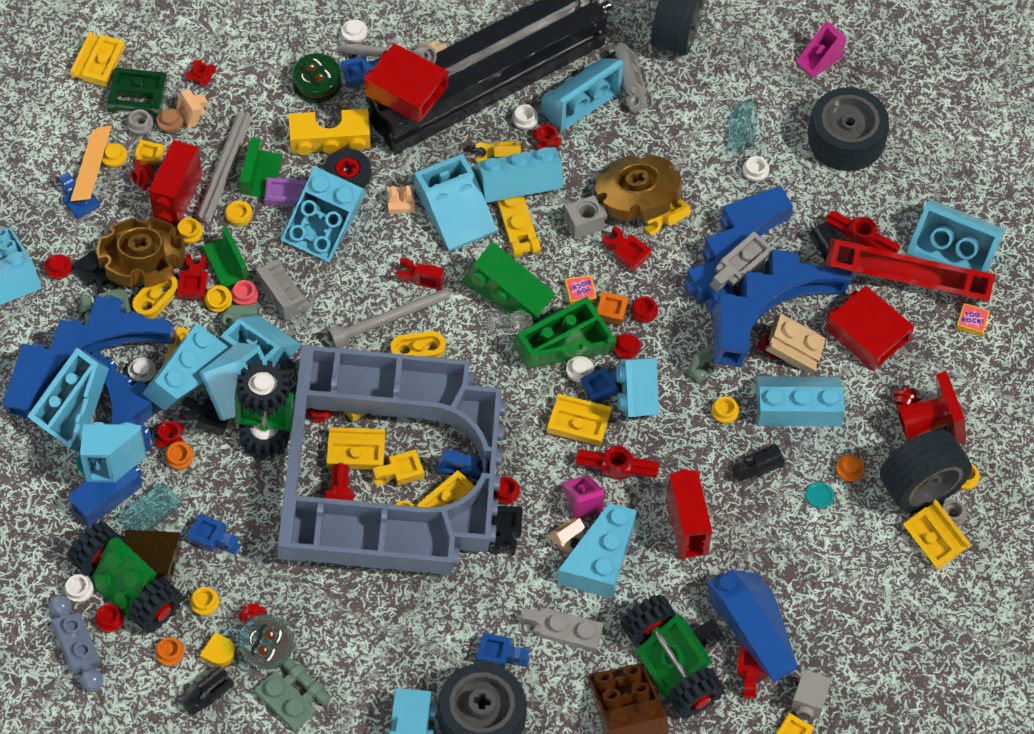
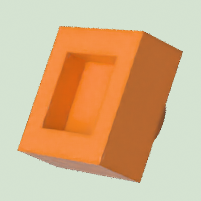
(612, 307)

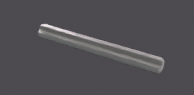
(223, 167)

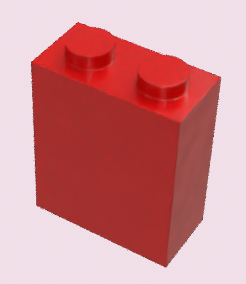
(406, 82)
(175, 182)
(869, 327)
(688, 514)

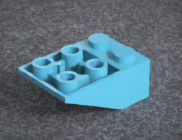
(454, 202)
(323, 224)
(16, 268)

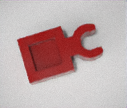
(628, 251)
(194, 280)

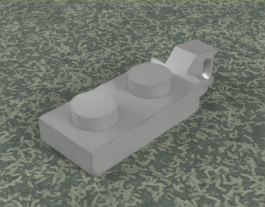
(632, 78)
(741, 259)
(564, 628)

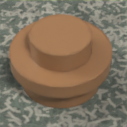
(170, 120)

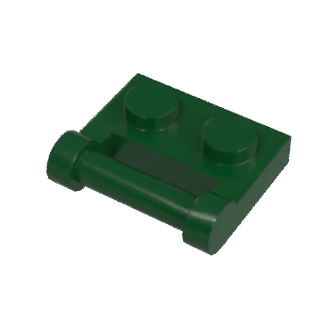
(137, 84)

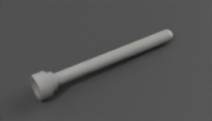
(425, 52)
(342, 335)

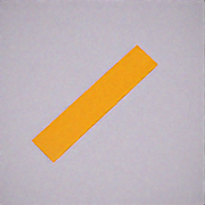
(91, 164)

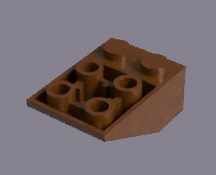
(627, 701)

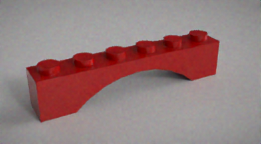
(910, 269)

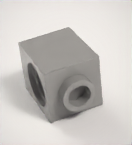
(576, 211)
(811, 695)

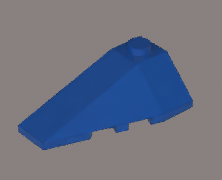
(755, 619)

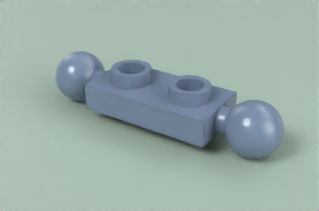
(75, 643)

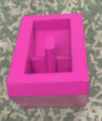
(823, 50)
(584, 496)

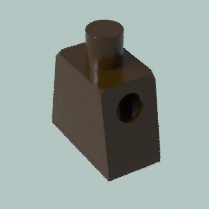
(157, 549)

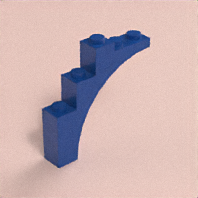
(738, 221)
(758, 293)
(106, 328)
(128, 405)

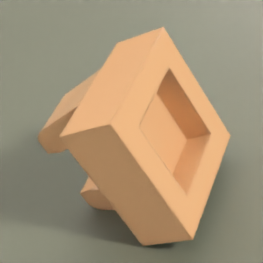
(191, 107)
(401, 199)
(571, 529)

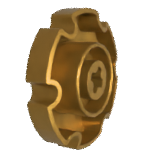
(639, 187)
(141, 252)

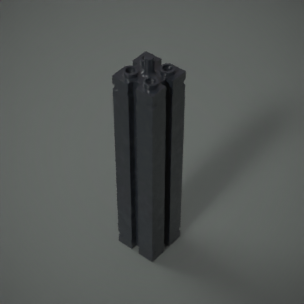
(499, 64)

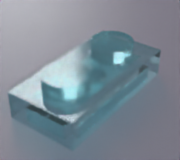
(742, 126)
(151, 509)

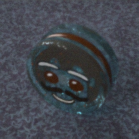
(265, 641)

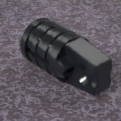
(821, 237)
(759, 463)
(207, 690)

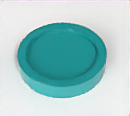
(820, 495)

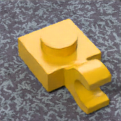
(498, 149)
(678, 211)
(402, 467)

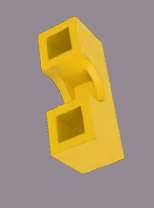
(309, 137)

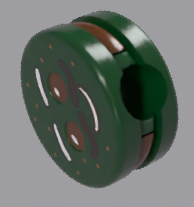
(316, 78)

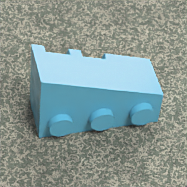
(181, 370)
(71, 399)
(600, 554)
(412, 712)

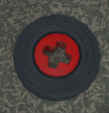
(354, 161)

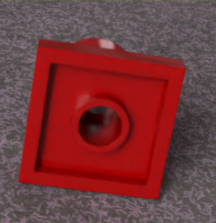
(934, 413)

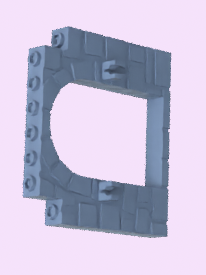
(389, 533)

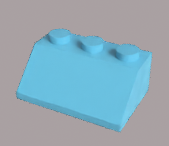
(583, 93)
(519, 174)
(955, 238)
(799, 401)

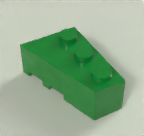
(507, 282)
(565, 335)

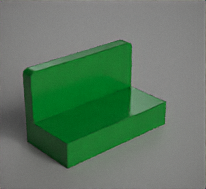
(257, 167)
(226, 260)

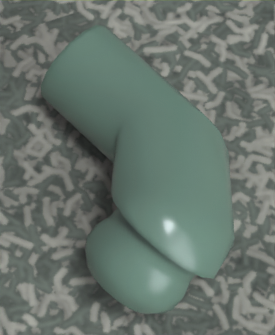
(237, 311)
(698, 361)

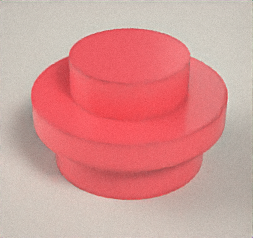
(244, 293)

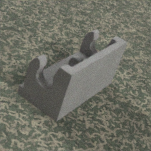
(281, 289)

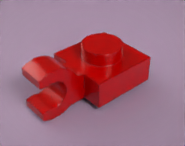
(423, 275)
(751, 671)

